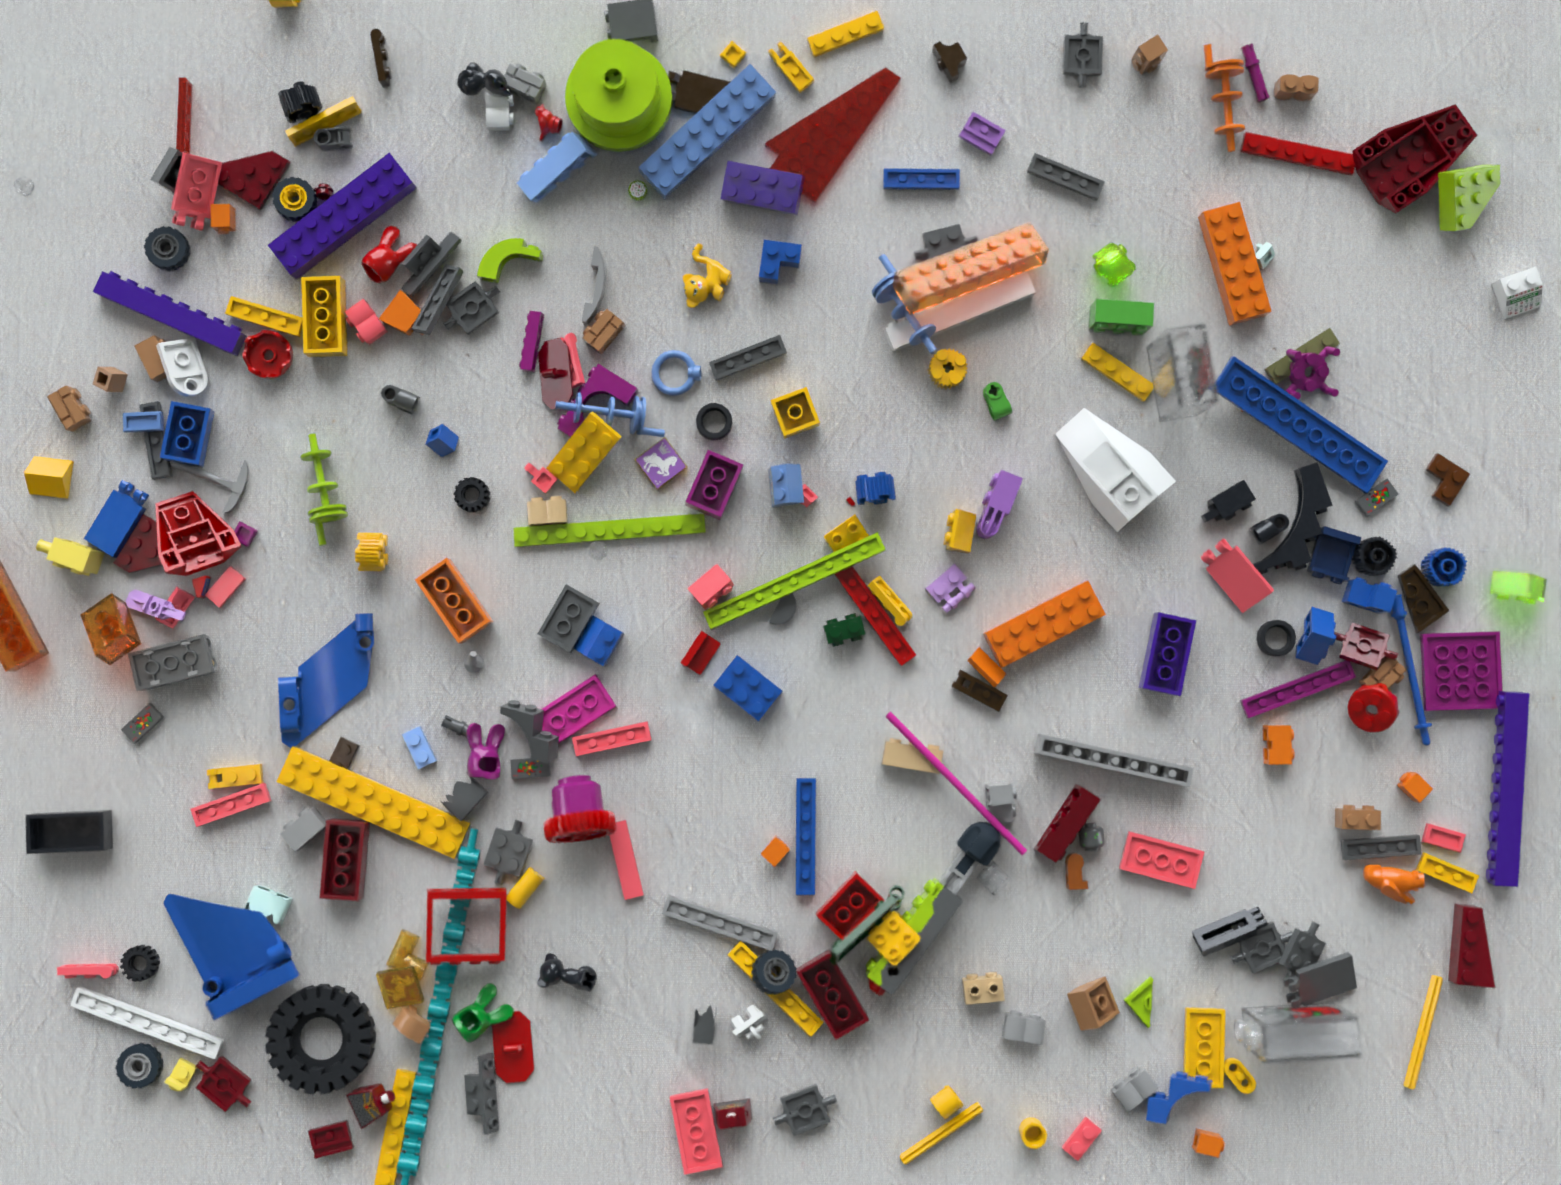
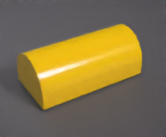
(524, 888)

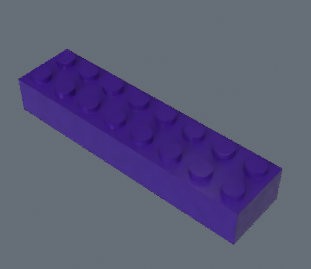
(342, 216)

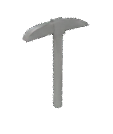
(236, 487)

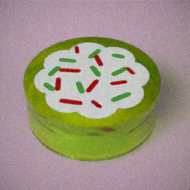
(637, 190)

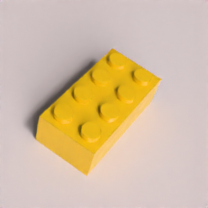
(324, 316)

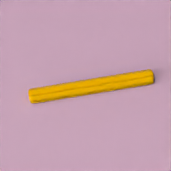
(941, 1133)

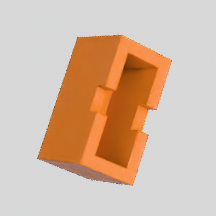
(1279, 744)

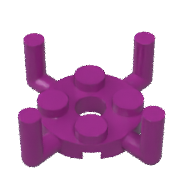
(1319, 372)

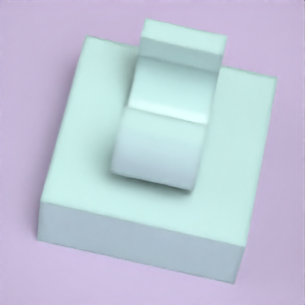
(1264, 254)

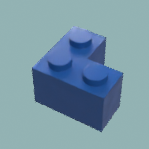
(776, 255)
(1374, 598)
(1317, 636)

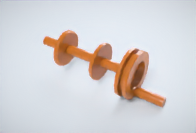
(1224, 70)

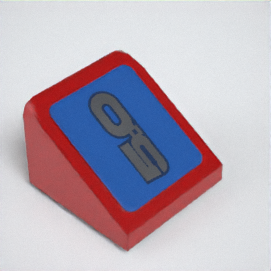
(201, 586)

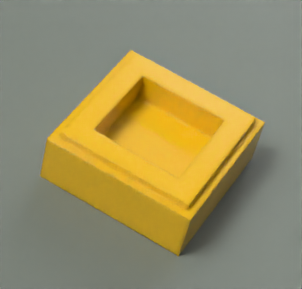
(733, 54)

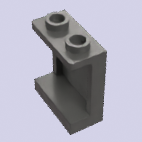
(632, 20)

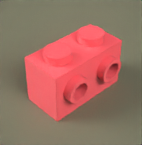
(711, 587)

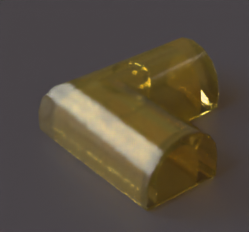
(402, 954)

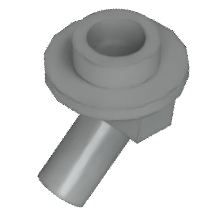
(473, 662)

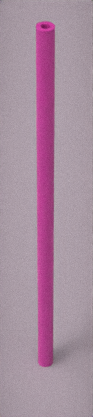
(956, 783)

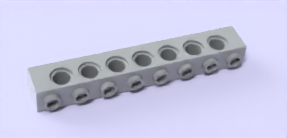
(1113, 760)

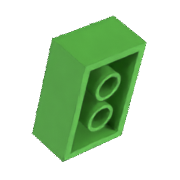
(1121, 316)

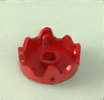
(258, 345)
(1382, 699)

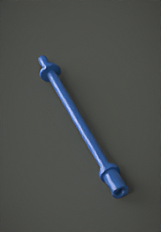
(1399, 615)

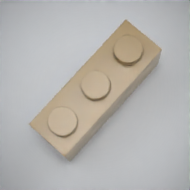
(908, 756)

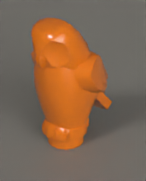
(1394, 881)

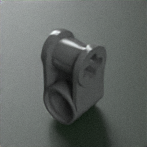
(337, 138)

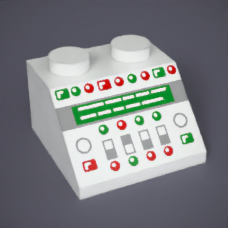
(1519, 292)

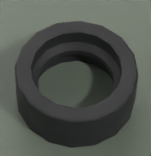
(714, 407)
(1291, 638)

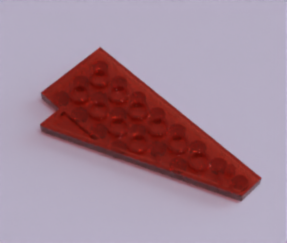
(827, 136)

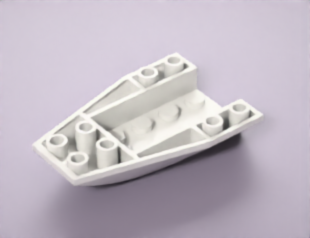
(1112, 468)

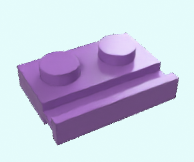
(982, 133)

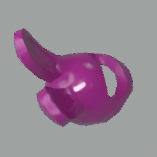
(484, 760)

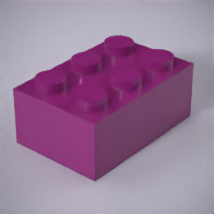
(714, 485)

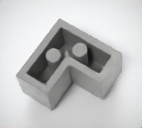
(1000, 800)

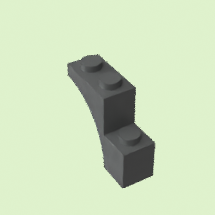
(530, 719)

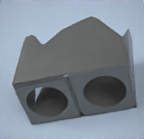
(464, 798)
(704, 1027)

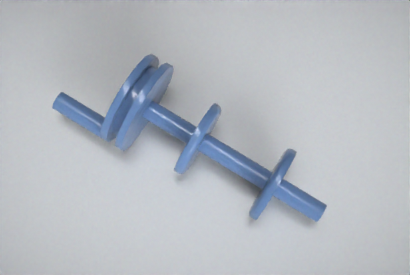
(884, 292)
(636, 415)

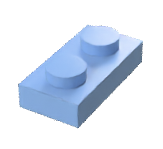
(419, 747)

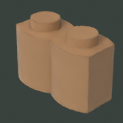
(1296, 87)

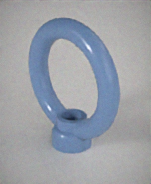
(694, 372)

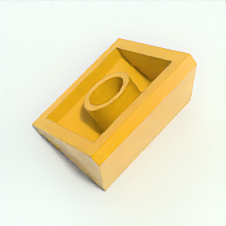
(49, 477)

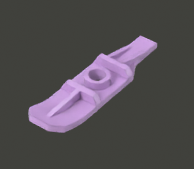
(146, 603)

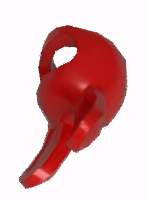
(383, 258)

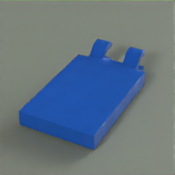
(117, 519)

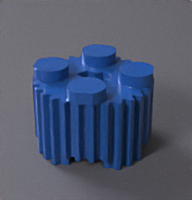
(875, 488)
(1451, 574)

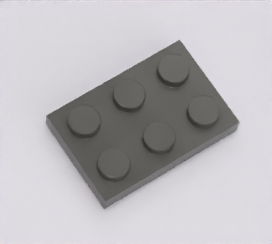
(568, 618)

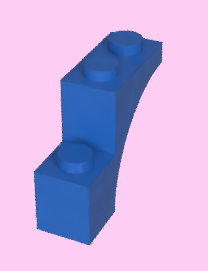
(1180, 1085)

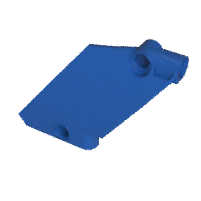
(326, 681)

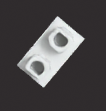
(756, 1017)

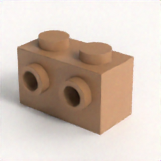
(1149, 55)
(1357, 818)

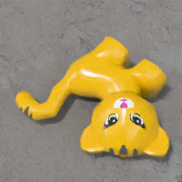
(697, 287)

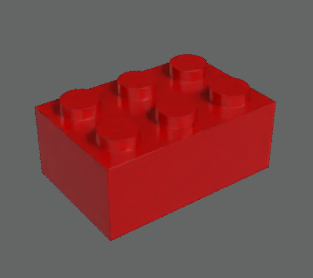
(849, 905)

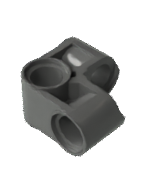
(403, 399)

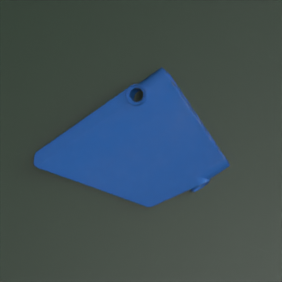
(231, 949)

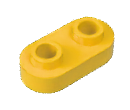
(1238, 1075)

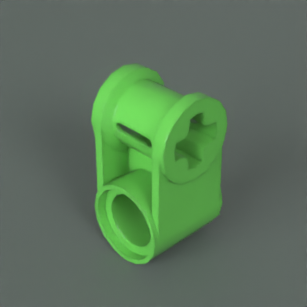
(997, 403)

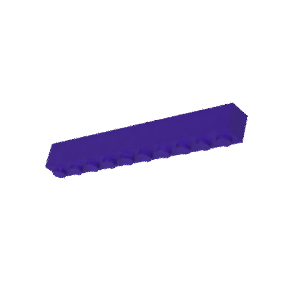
(1508, 788)

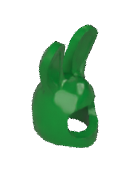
(473, 1019)

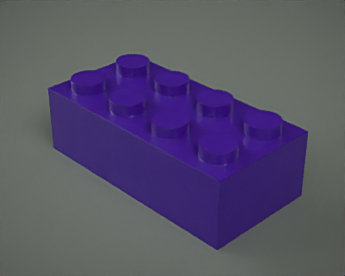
(762, 187)
(1167, 654)

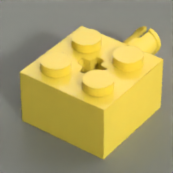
(72, 555)

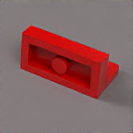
(700, 652)

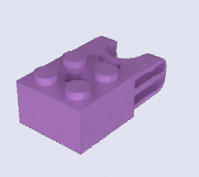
(997, 502)

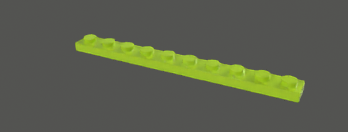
(609, 530)
(794, 581)

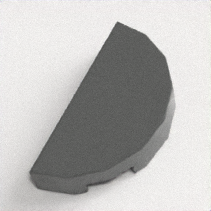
(784, 610)

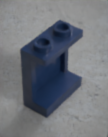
(1333, 555)

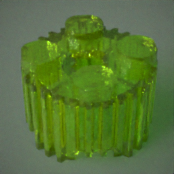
(1113, 264)

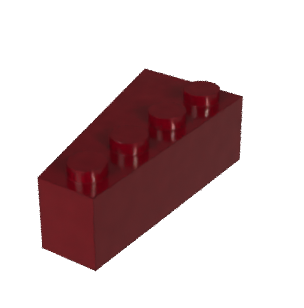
(1067, 823)
(1470, 951)

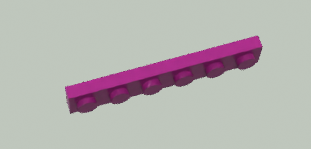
(1297, 688)

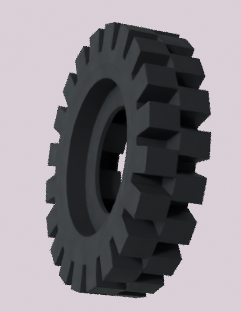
(286, 1048)

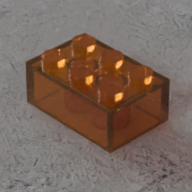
(110, 629)

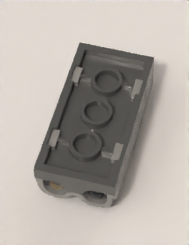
(172, 662)

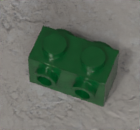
(837, 631)

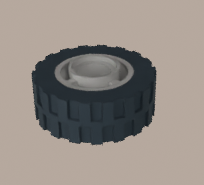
(127, 1068)

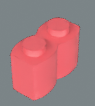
(365, 321)

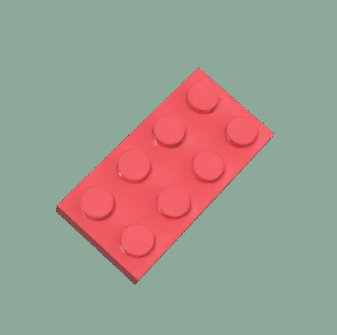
(1161, 860)
(696, 1131)

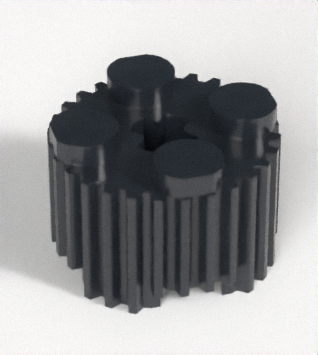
(300, 102)
(1364, 556)

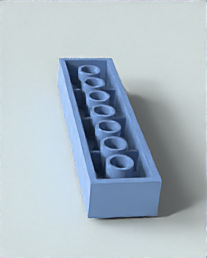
(707, 131)

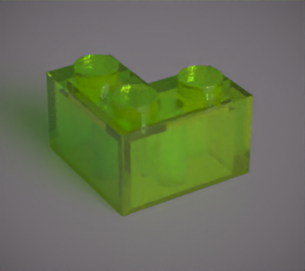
(1522, 586)

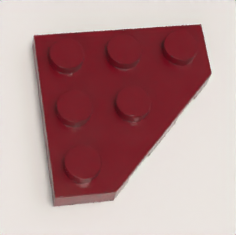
(253, 176)
(141, 547)

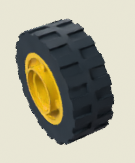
(286, 191)

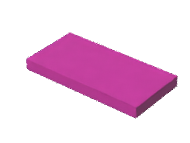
(577, 708)

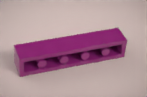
(531, 341)

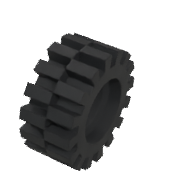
(460, 494)
(131, 971)

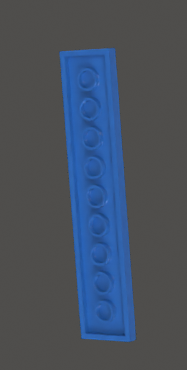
(1299, 424)

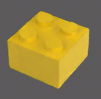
(795, 412)

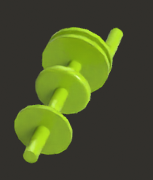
(326, 512)

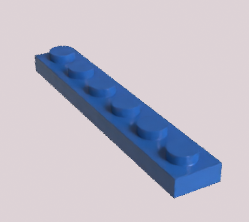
(805, 835)

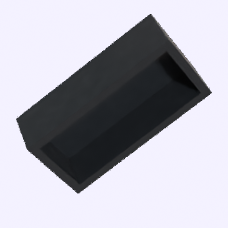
(69, 831)

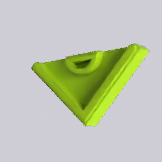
(1141, 1001)

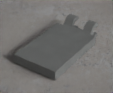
(1321, 980)

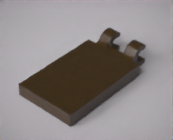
(694, 90)

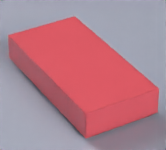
(225, 586)
(1443, 837)

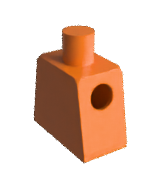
(401, 314)

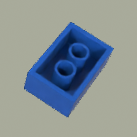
(187, 434)
(747, 688)

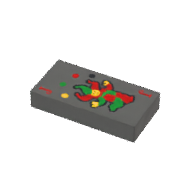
(1376, 497)
(142, 723)
(529, 768)

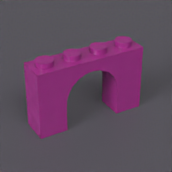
(599, 382)

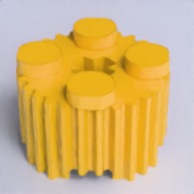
(950, 358)
(371, 551)

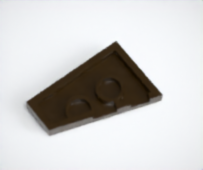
(1421, 598)

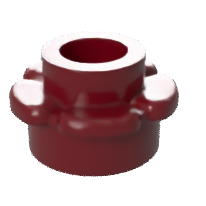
(323, 191)

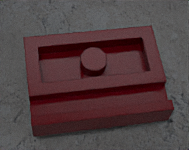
(331, 1139)

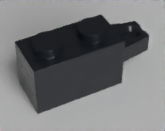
(1229, 501)

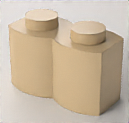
(547, 511)

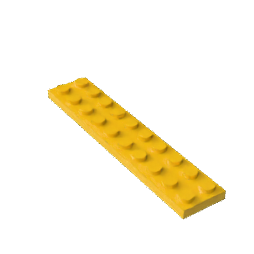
(373, 802)

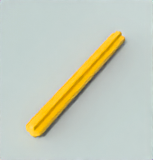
(1423, 1032)

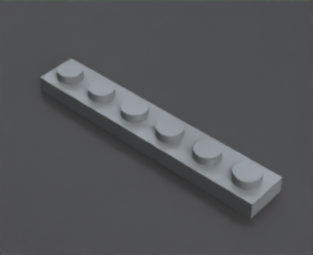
(720, 922)

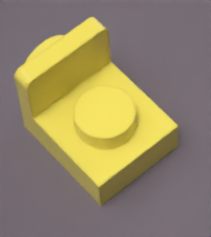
(181, 1075)

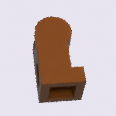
(1073, 870)

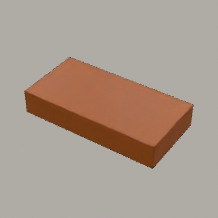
(986, 667)

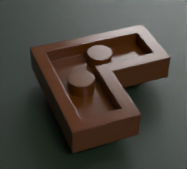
(1451, 478)

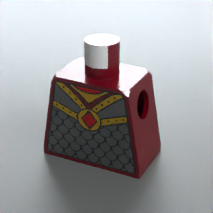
(370, 1103)
(733, 1113)

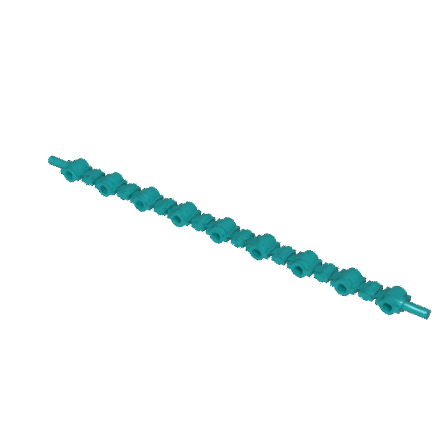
(438, 1013)

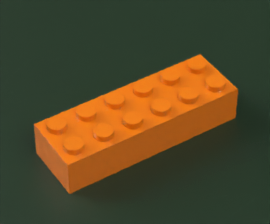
(1234, 263)
(1044, 624)

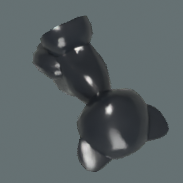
(474, 80)
(553, 971)

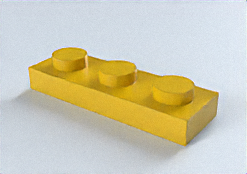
(1447, 872)

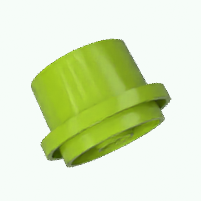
(618, 96)

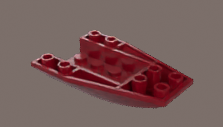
(1407, 157)

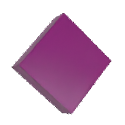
(245, 533)

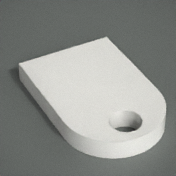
(183, 365)

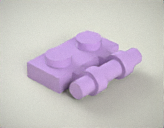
(947, 583)

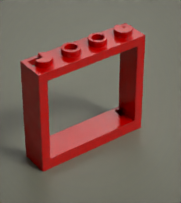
(466, 893)

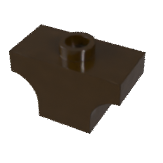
(949, 59)

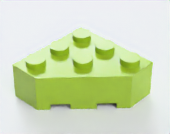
(1465, 195)

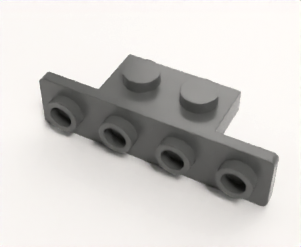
(426, 260)
(481, 1093)

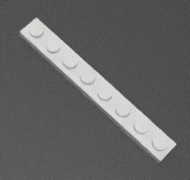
(147, 1022)

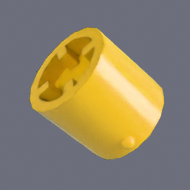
(946, 1102)
(1032, 1133)

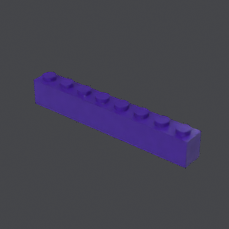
(169, 313)

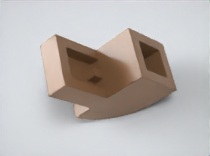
(411, 1024)

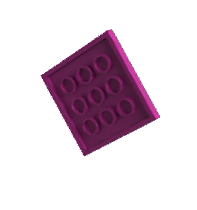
(1461, 670)

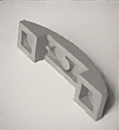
(591, 309)

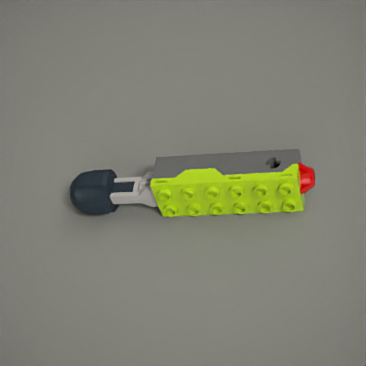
(936, 905)

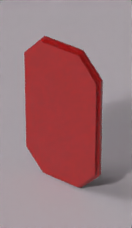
(513, 1048)

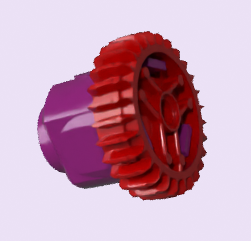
(578, 812)

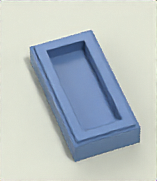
(143, 422)

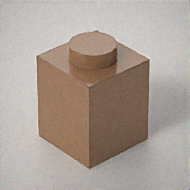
(110, 379)

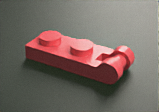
(576, 370)
(87, 970)

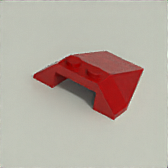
(192, 535)

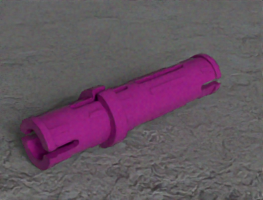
(1253, 67)

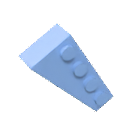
(555, 166)

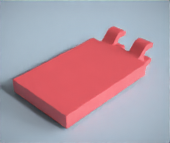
(195, 189)
(1236, 575)

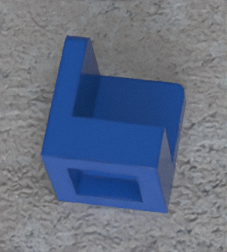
(442, 440)

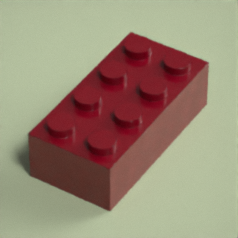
(344, 859)
(832, 995)

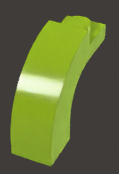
(501, 253)

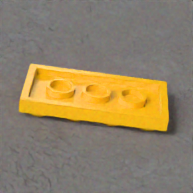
(583, 452)
(1205, 1043)

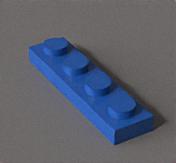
(921, 179)

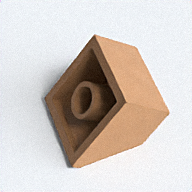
(1093, 1004)

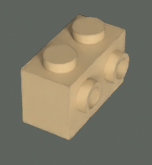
(983, 988)

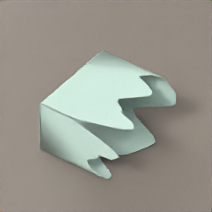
(269, 903)

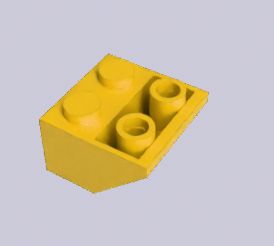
(960, 531)

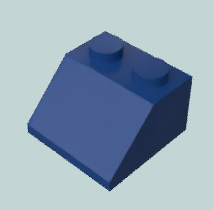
(599, 641)

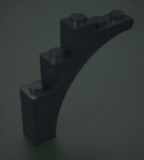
(1311, 498)

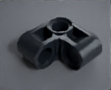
(1266, 529)

